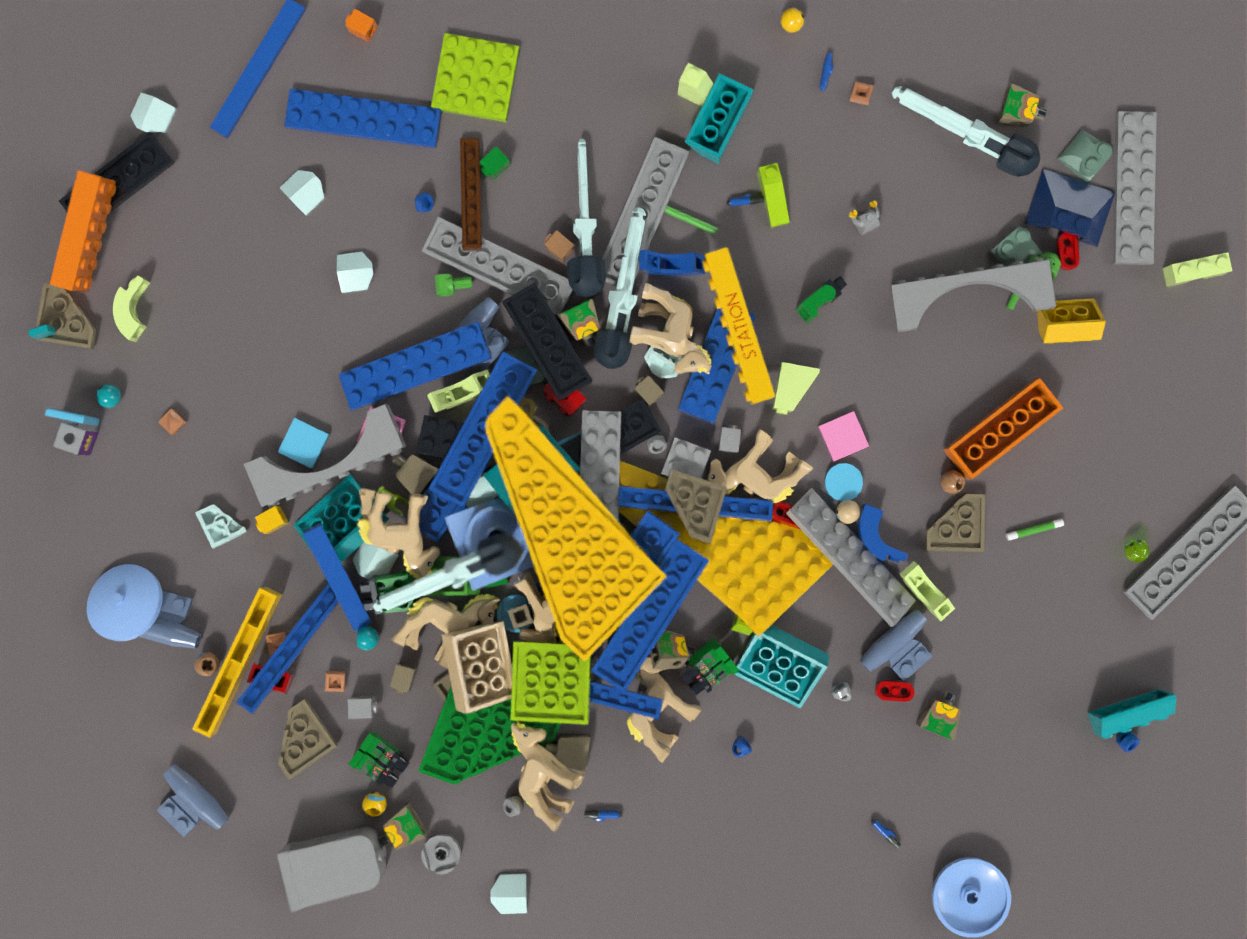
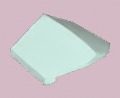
(152, 114)
(304, 190)
(354, 272)
(661, 363)
(373, 560)
(510, 893)

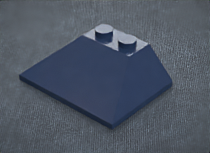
(1070, 206)

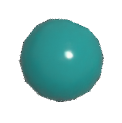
(108, 396)
(367, 638)

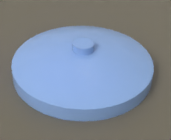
(124, 602)
(971, 897)

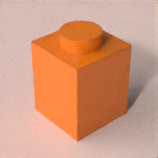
(361, 25)

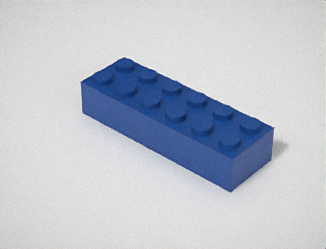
(706, 391)

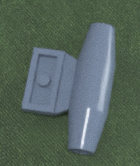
(484, 314)
(168, 627)
(899, 647)
(190, 803)

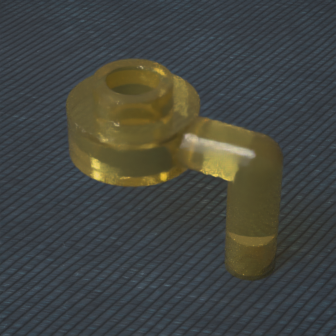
(531, 403)

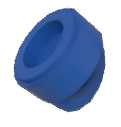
(424, 202)
(1129, 743)
(742, 745)

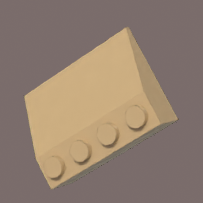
(479, 666)

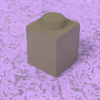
(648, 390)
(520, 615)
(403, 678)

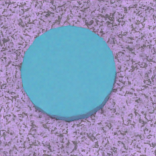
(843, 482)
(507, 603)

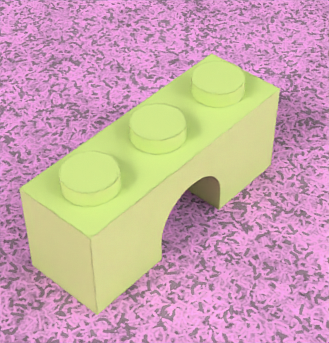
(1197, 268)

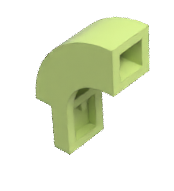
(125, 308)
(459, 392)
(926, 591)

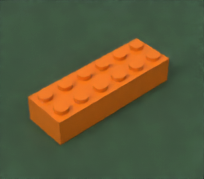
(83, 232)
(1003, 428)

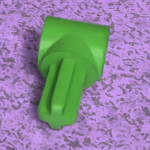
(446, 284)

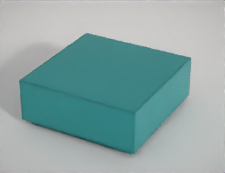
(42, 331)

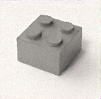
(686, 458)

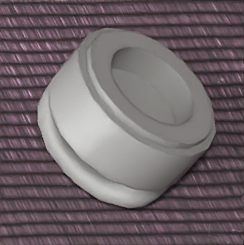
(656, 444)
(840, 690)
(513, 806)

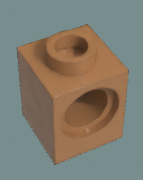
(559, 245)

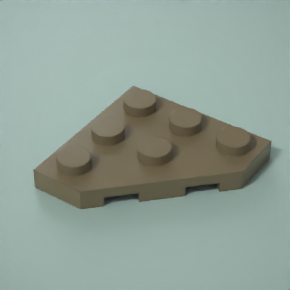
(62, 312)
(696, 503)
(959, 527)
(303, 740)

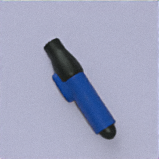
(745, 200)
(602, 815)
(886, 833)

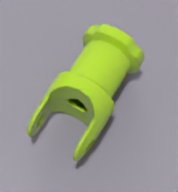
(394, 499)

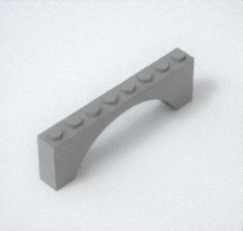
(1028, 281)
(378, 440)

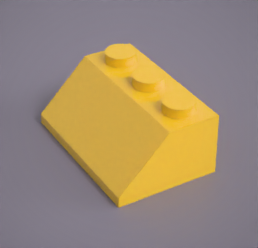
(1071, 321)

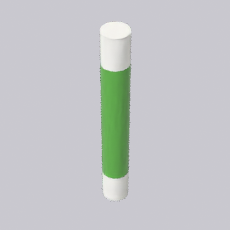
(1035, 529)

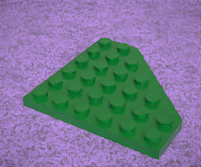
(474, 741)

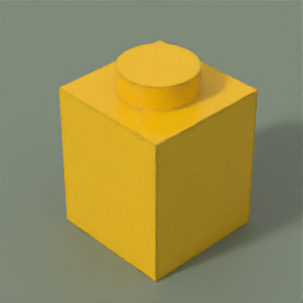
(271, 520)

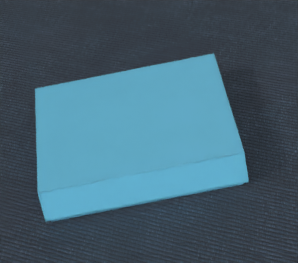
(72, 416)
(303, 443)

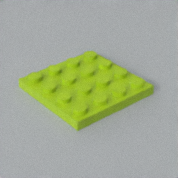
(475, 77)
(549, 684)

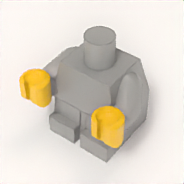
(867, 221)

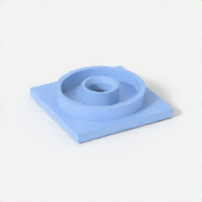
(476, 524)

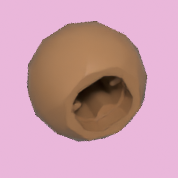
(952, 481)
(206, 664)

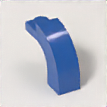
(671, 264)
(868, 534)

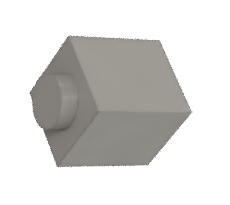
(729, 439)
(362, 707)

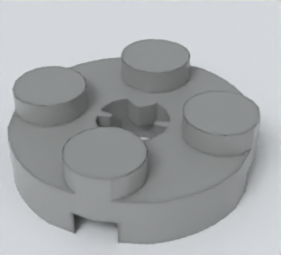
(450, 859)

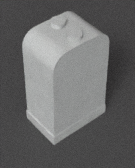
(331, 866)

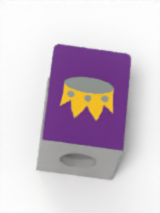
(83, 441)

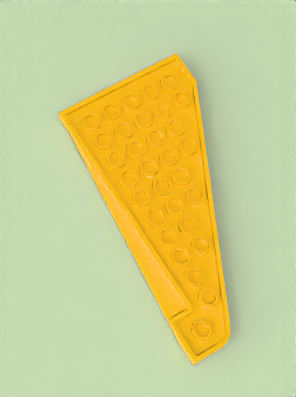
(580, 551)
(752, 563)

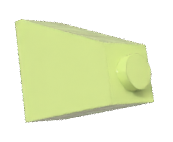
(694, 84)
(791, 386)

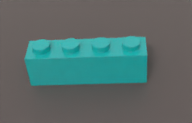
(719, 118)
(1132, 712)

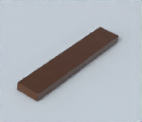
(470, 194)

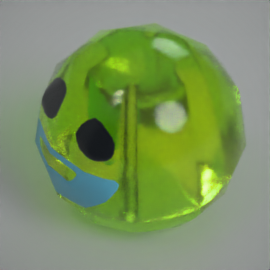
(1136, 550)

